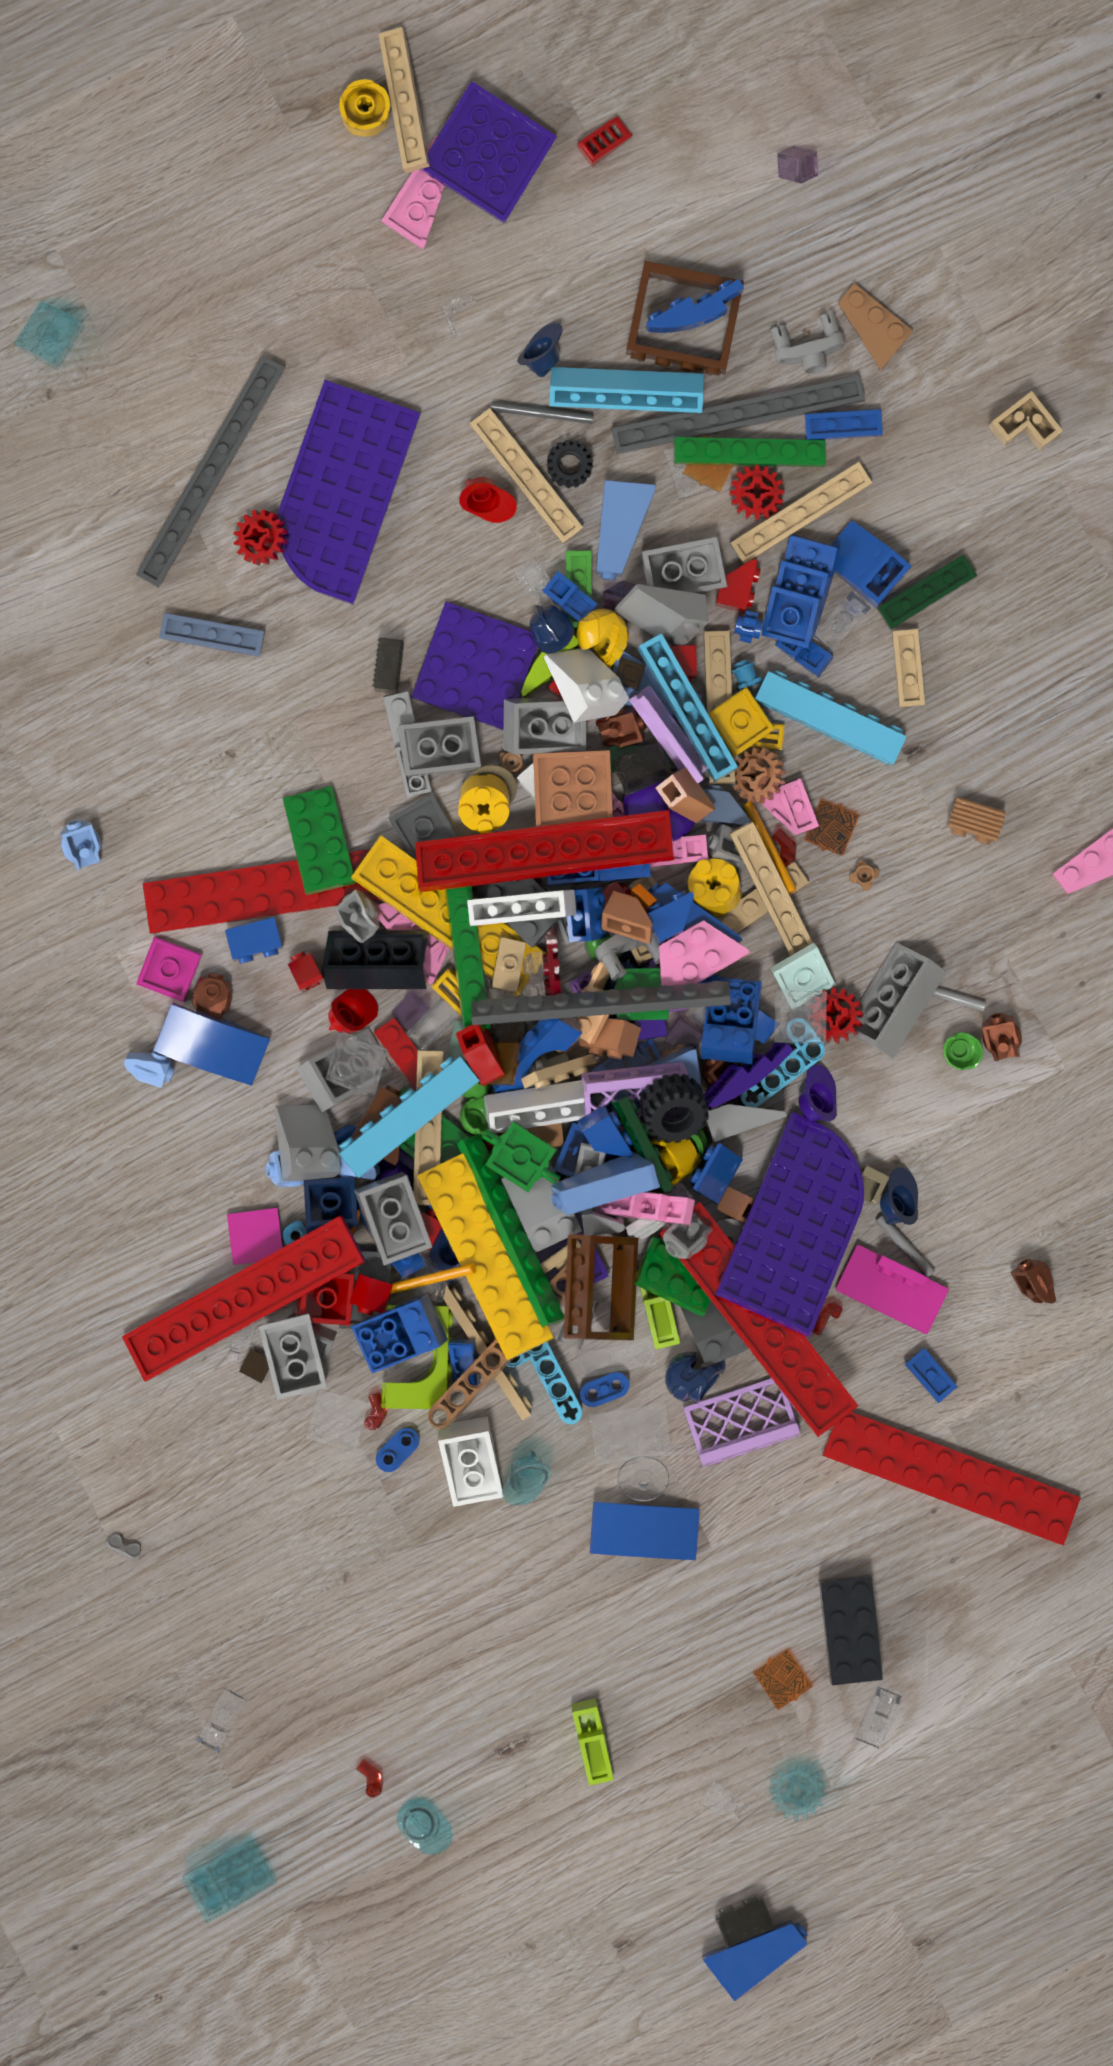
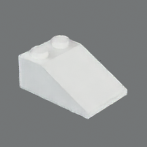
(586, 684)
(470, 1461)

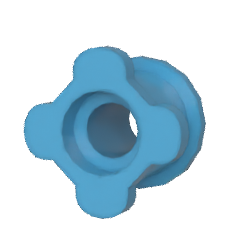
(746, 674)
(296, 1226)

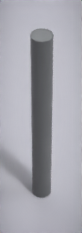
(541, 412)

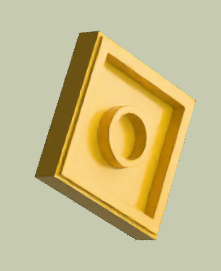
(740, 722)

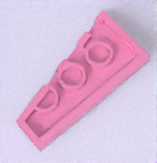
(415, 207)
(1088, 866)

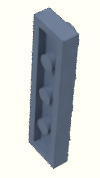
(211, 635)

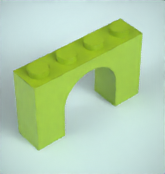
(431, 1387)

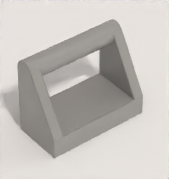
(599, 1224)

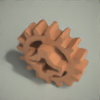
(765, 782)

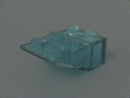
(228, 1880)

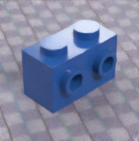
(589, 910)
(253, 940)

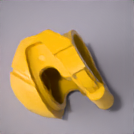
(605, 633)

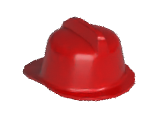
(487, 500)
(352, 1011)

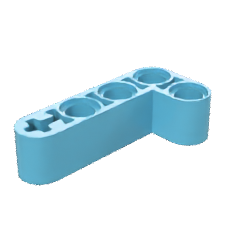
(783, 1075)
(549, 1379)

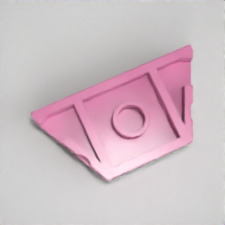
(396, 921)
(697, 955)

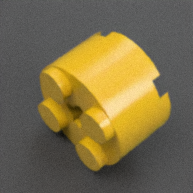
(377, 100)
(484, 803)
(727, 890)
(678, 1158)

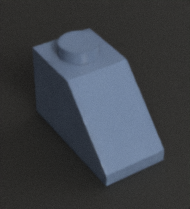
(727, 809)

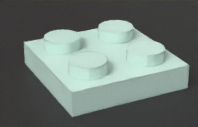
(803, 971)

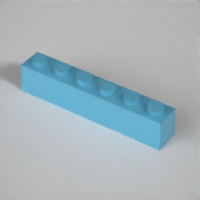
(626, 389)
(687, 708)
(830, 718)
(408, 1116)

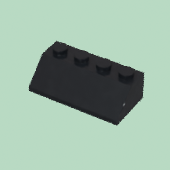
(382, 962)

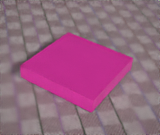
(169, 969)
(254, 1235)

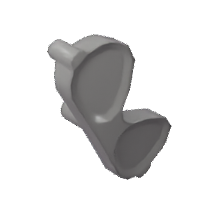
(131, 1551)

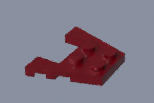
(551, 964)

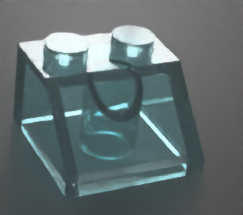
(49, 335)

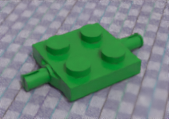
(641, 978)
(520, 1156)

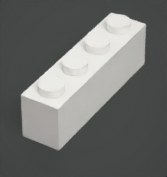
(522, 907)
(535, 1106)

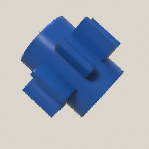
(748, 626)

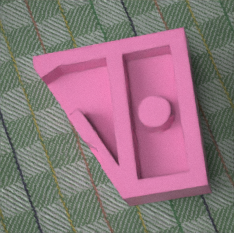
(793, 808)

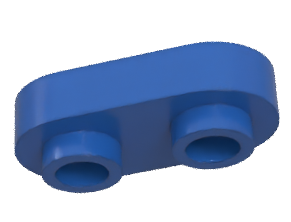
(604, 1390)
(397, 1449)

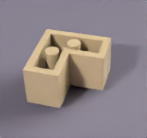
(1029, 417)

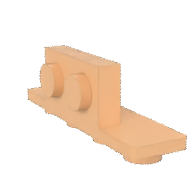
(592, 1025)

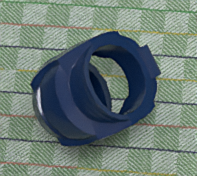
(687, 1383)

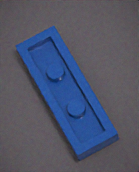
(843, 425)

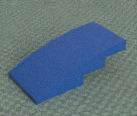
(800, 591)
(212, 1044)
(644, 1531)

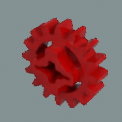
(745, 493)
(268, 544)
(846, 1015)

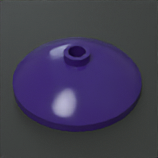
(649, 801)

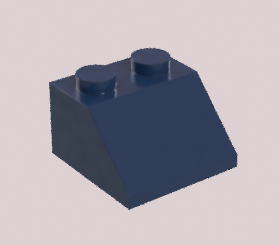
(328, 1200)

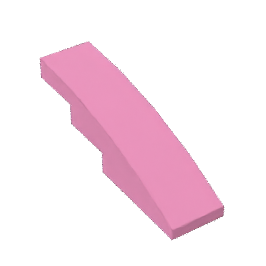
(651, 1207)

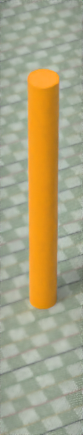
(781, 869)
(433, 1278)

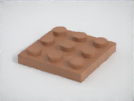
(572, 787)

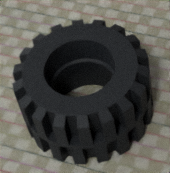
(671, 1093)

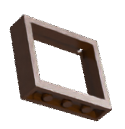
(666, 357)
(580, 1287)

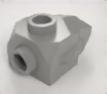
(723, 848)
(358, 915)
(686, 1240)

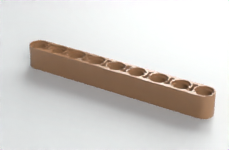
(479, 1366)

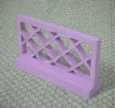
(667, 732)
(625, 1079)
(745, 1443)

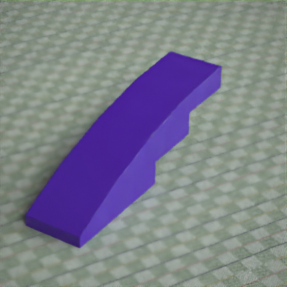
(739, 1079)

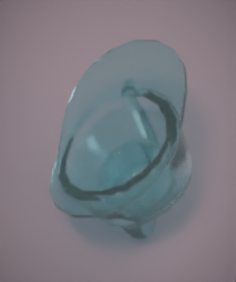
(526, 1479)
(424, 1827)

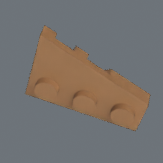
(874, 324)

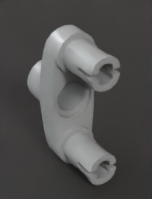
(811, 353)
(618, 944)

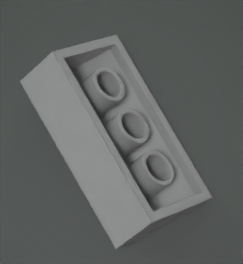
(897, 999)

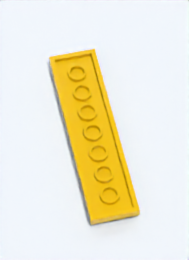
(394, 879)
(475, 1240)

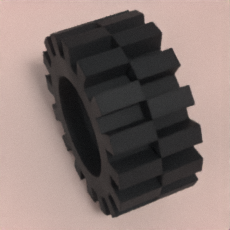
(569, 448)

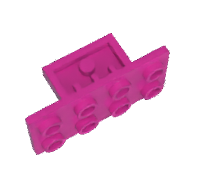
(892, 1289)

